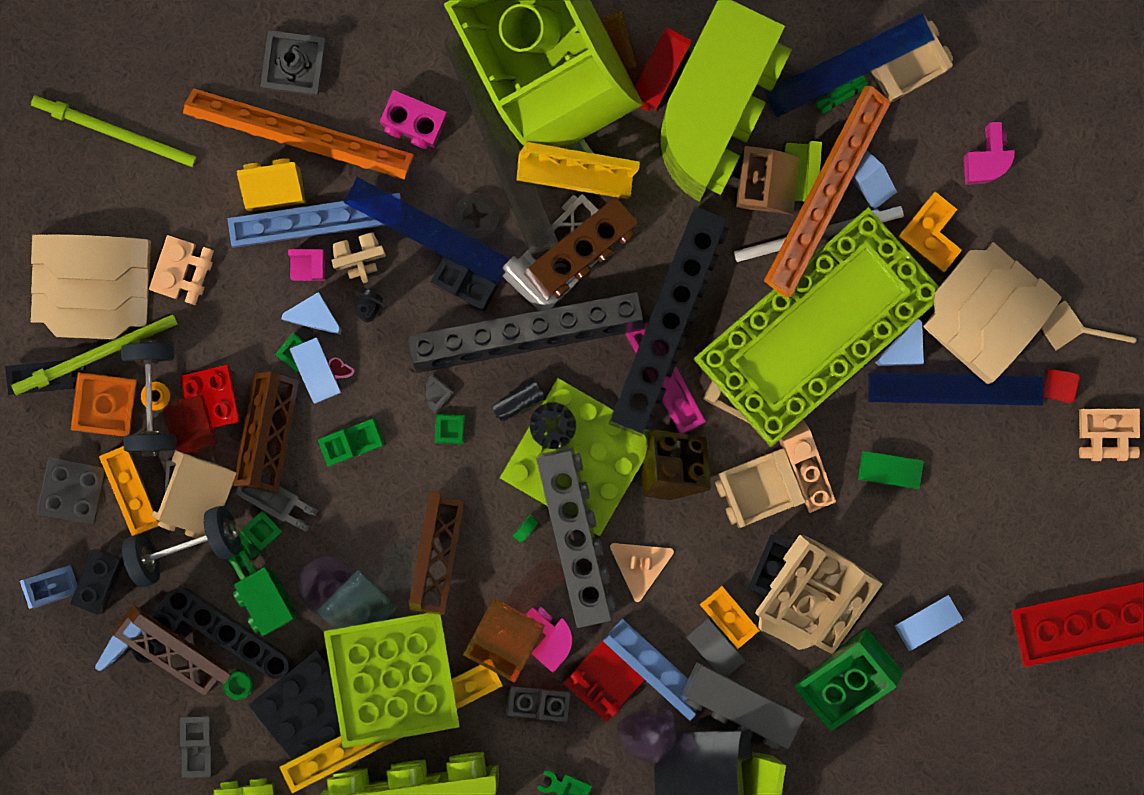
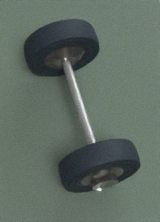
(148, 354)
(142, 559)

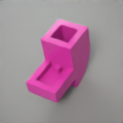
(992, 164)
(557, 642)

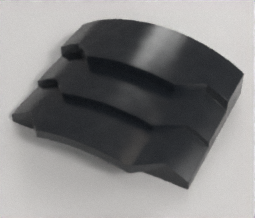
(704, 763)

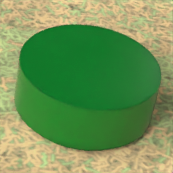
(525, 528)
(238, 685)

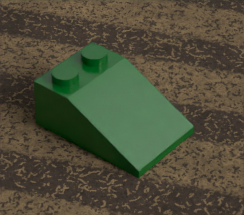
(849, 680)

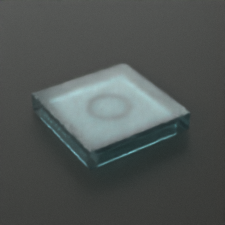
(356, 604)

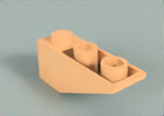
(807, 467)

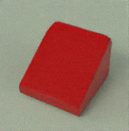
(1060, 385)

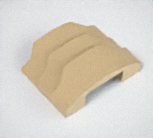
(90, 284)
(990, 311)
(815, 597)

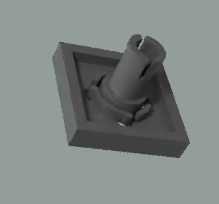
(283, 46)

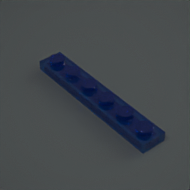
(850, 65)
(426, 230)
(954, 389)

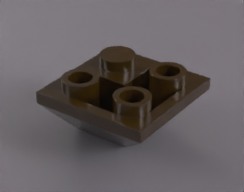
(675, 466)

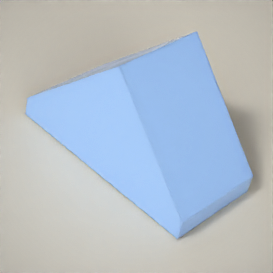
(873, 181)
(313, 314)
(905, 349)
(49, 587)

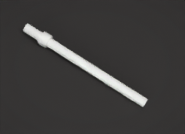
(831, 230)

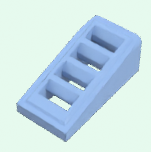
(116, 648)

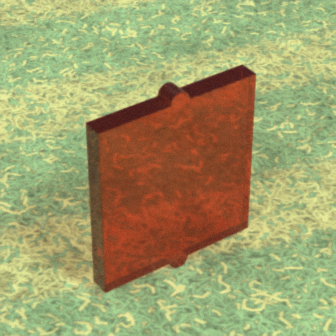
(190, 424)

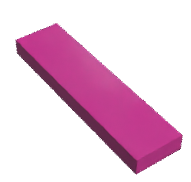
(677, 397)

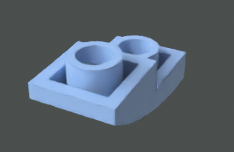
(315, 370)
(928, 623)

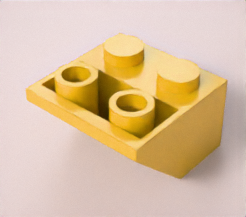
(271, 185)

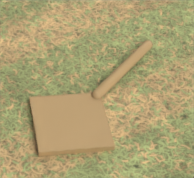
(1065, 326)

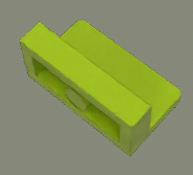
(808, 166)

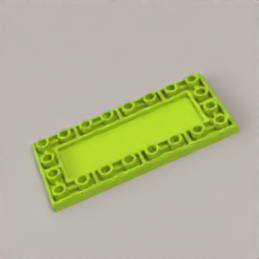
(805, 346)

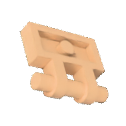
(173, 266)
(1109, 424)

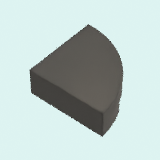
(436, 393)

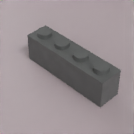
(742, 706)

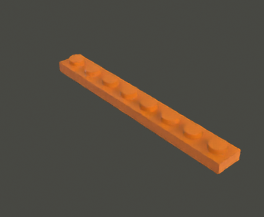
(298, 133)
(827, 191)

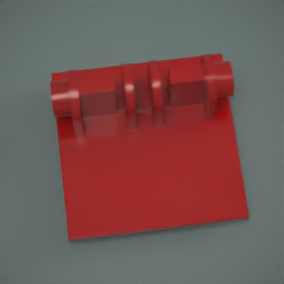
(218, 392)
(604, 681)

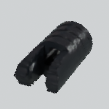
(519, 400)

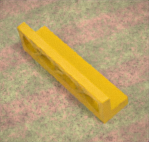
(576, 170)

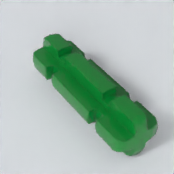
(840, 95)

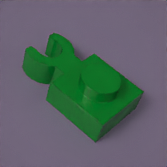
(568, 786)

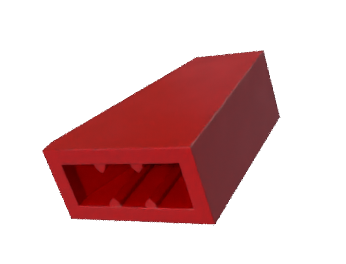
(662, 68)

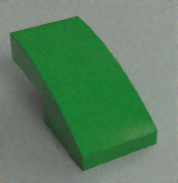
(351, 442)
(890, 470)
(257, 536)

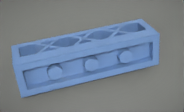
(650, 665)

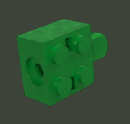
(262, 595)

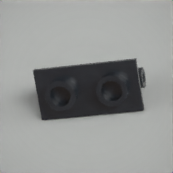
(368, 305)

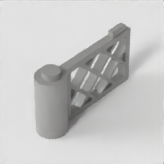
(516, 268)

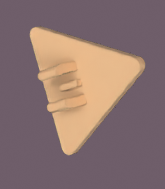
(640, 565)

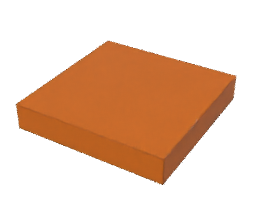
(103, 404)

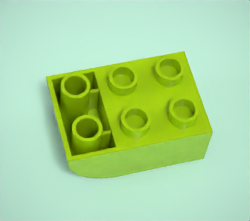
(546, 66)
(716, 96)
(464, 776)

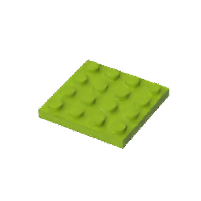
(607, 455)
(391, 679)

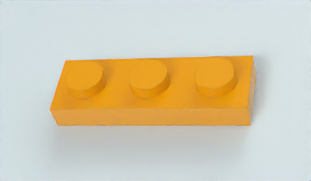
(129, 490)

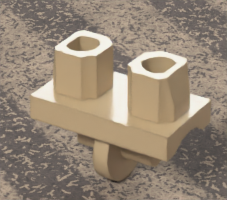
(370, 251)

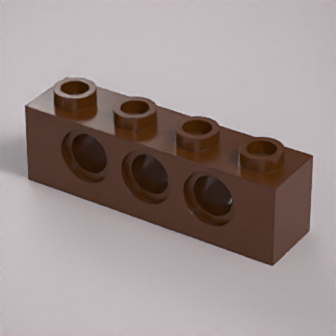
(612, 217)

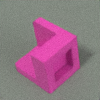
(307, 264)

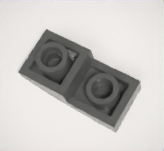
(538, 703)

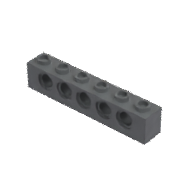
(585, 610)

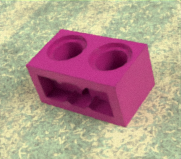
(416, 113)

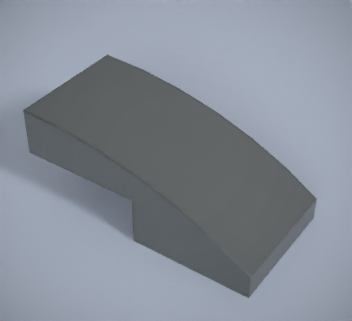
(715, 648)
(196, 747)

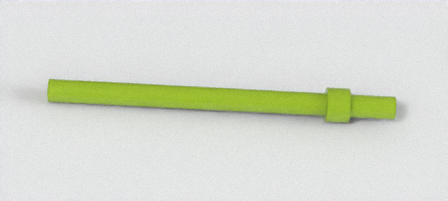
(62, 111)
(41, 378)

